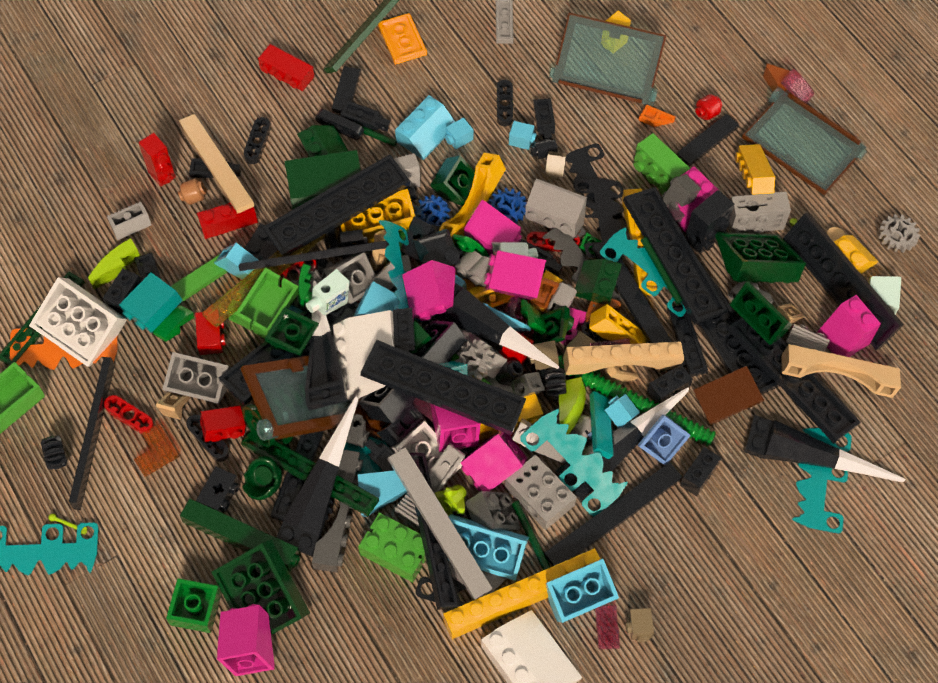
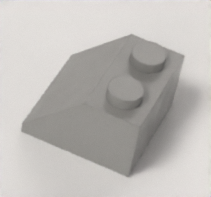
(357, 271)

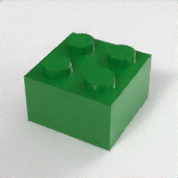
(194, 605)

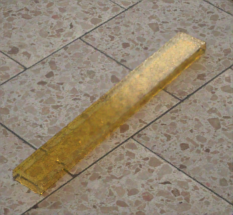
(231, 301)

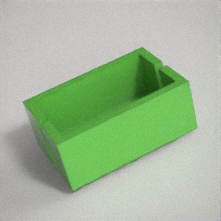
(658, 162)
(265, 302)
(17, 395)
(394, 547)

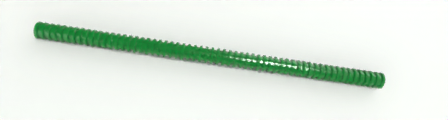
(642, 404)

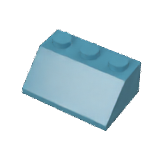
(424, 127)
(581, 591)

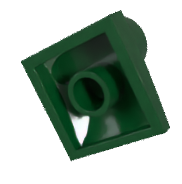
(557, 325)
(291, 332)

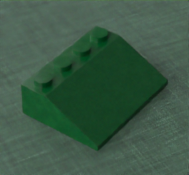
(317, 174)
(759, 258)
(262, 580)

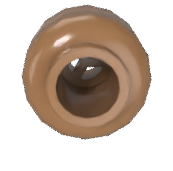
(192, 191)

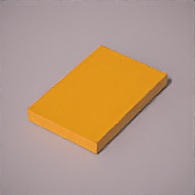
(402, 38)

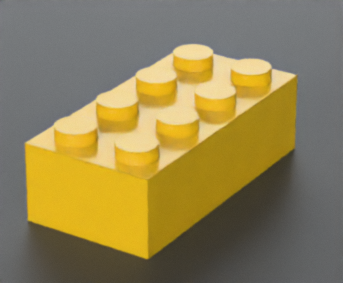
(395, 209)

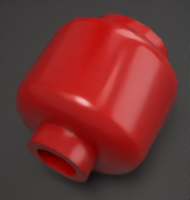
(708, 107)

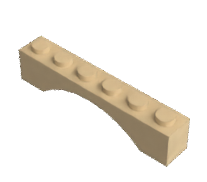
(591, 358)
(876, 377)

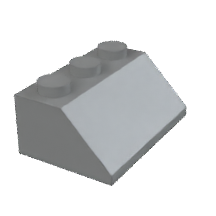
(556, 207)
(195, 378)

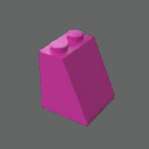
(706, 191)
(491, 226)
(514, 274)
(430, 289)
(850, 328)
(454, 429)
(493, 461)
(245, 640)

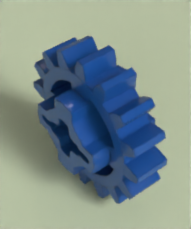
(509, 204)
(429, 210)

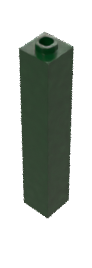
(234, 531)

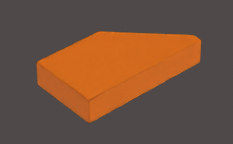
(655, 117)

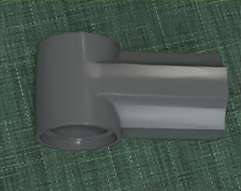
(357, 434)

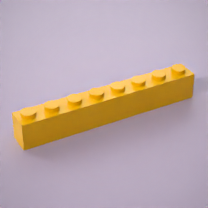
(510, 598)

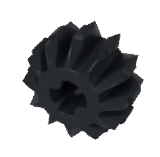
(555, 383)
(53, 452)

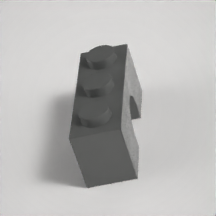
(681, 192)

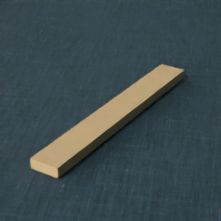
(216, 164)

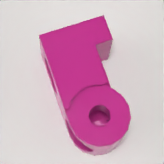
(579, 319)

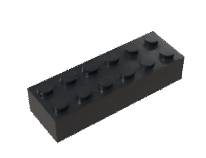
(387, 403)

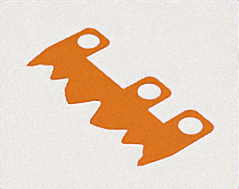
(50, 354)

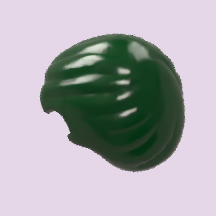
(262, 478)

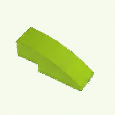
(113, 263)
(572, 403)

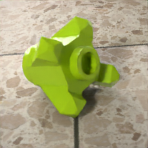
(452, 499)

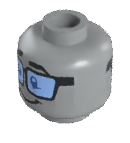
(583, 427)

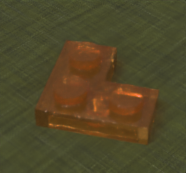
(159, 455)

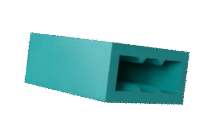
(150, 303)

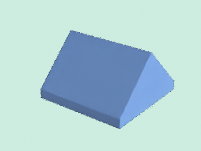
(664, 439)

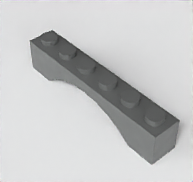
(329, 548)

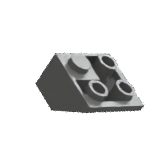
(493, 511)

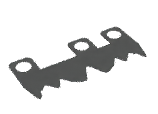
(571, 252)

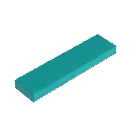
(601, 425)

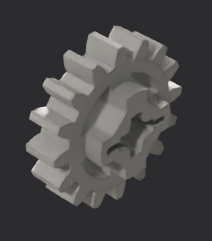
(899, 233)
(481, 353)

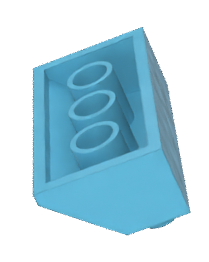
(493, 550)

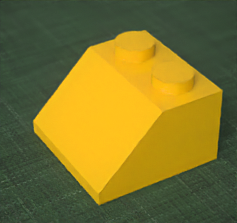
(856, 253)

